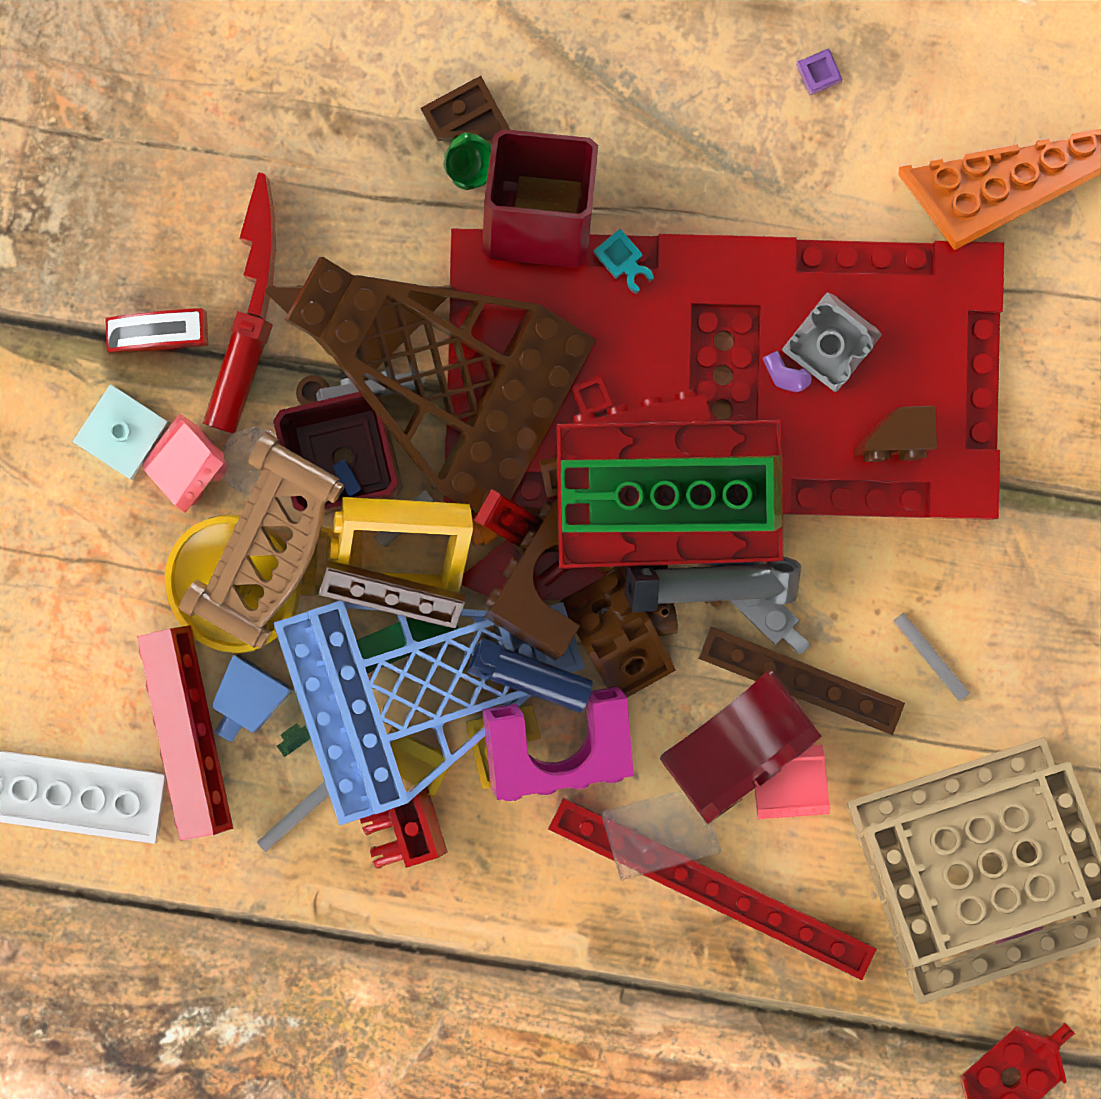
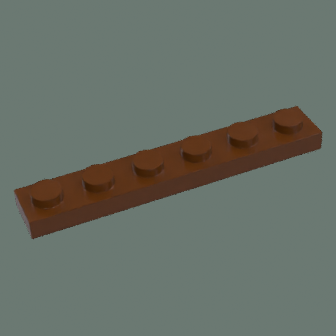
(803, 680)

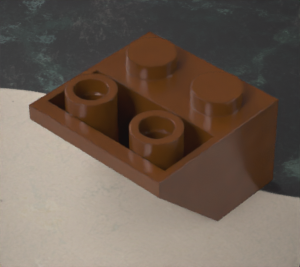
(901, 432)

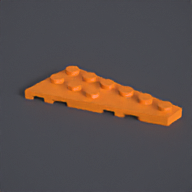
(1000, 184)

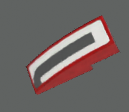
(157, 330)

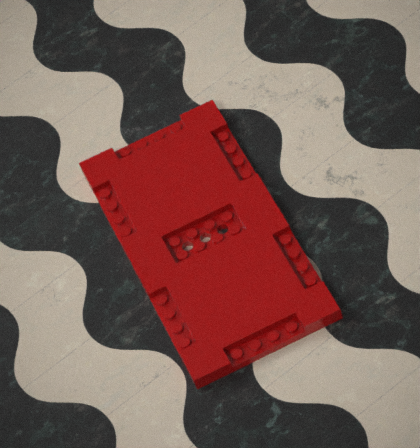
(934, 350)

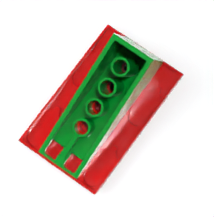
(670, 493)

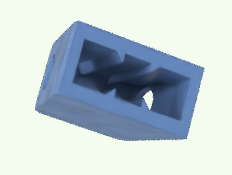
(247, 697)

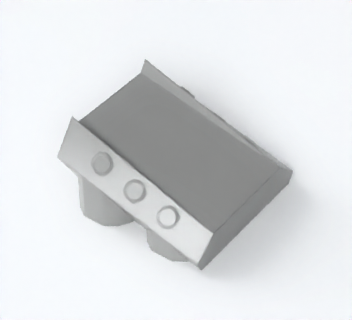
(832, 341)

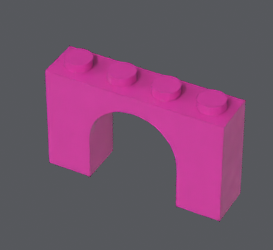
(602, 757)

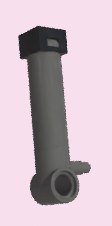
(770, 581)

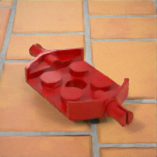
(1032, 1054)

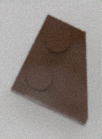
(465, 111)

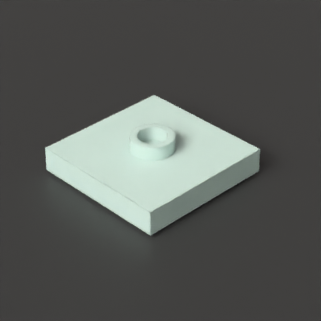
(121, 432)

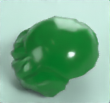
(468, 161)

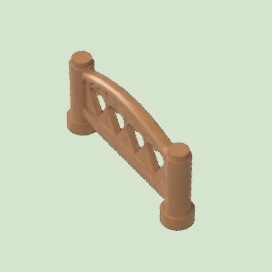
(281, 476)

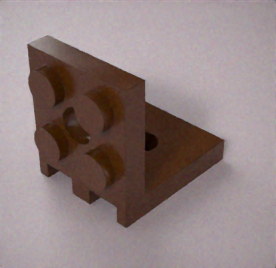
(617, 635)

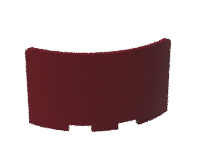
(740, 746)

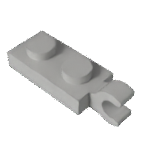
(773, 621)

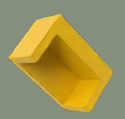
(417, 760)

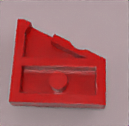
(489, 571)

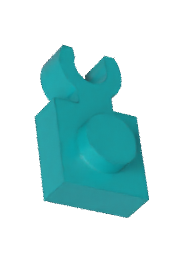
(620, 257)

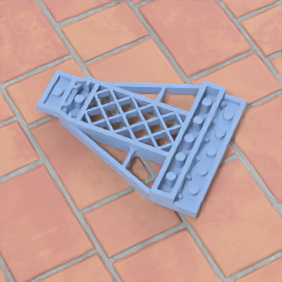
(344, 713)

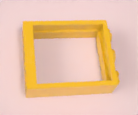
(409, 517)

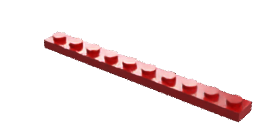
(729, 897)

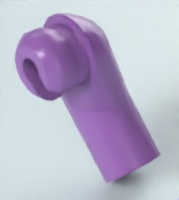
(786, 377)

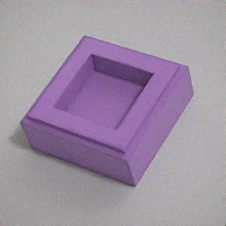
(819, 72)

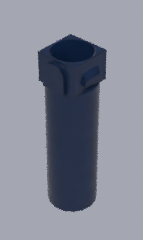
(530, 676)

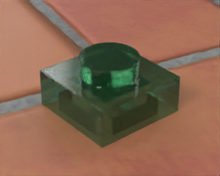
(293, 739)

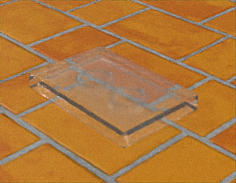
(658, 834)

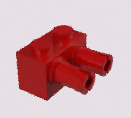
(415, 829)

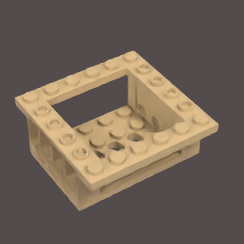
(958, 818)

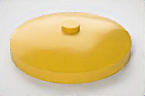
(196, 558)

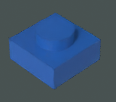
(348, 478)

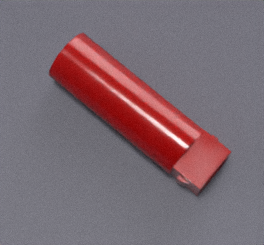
(237, 372)

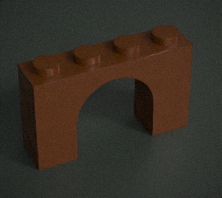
(517, 604)

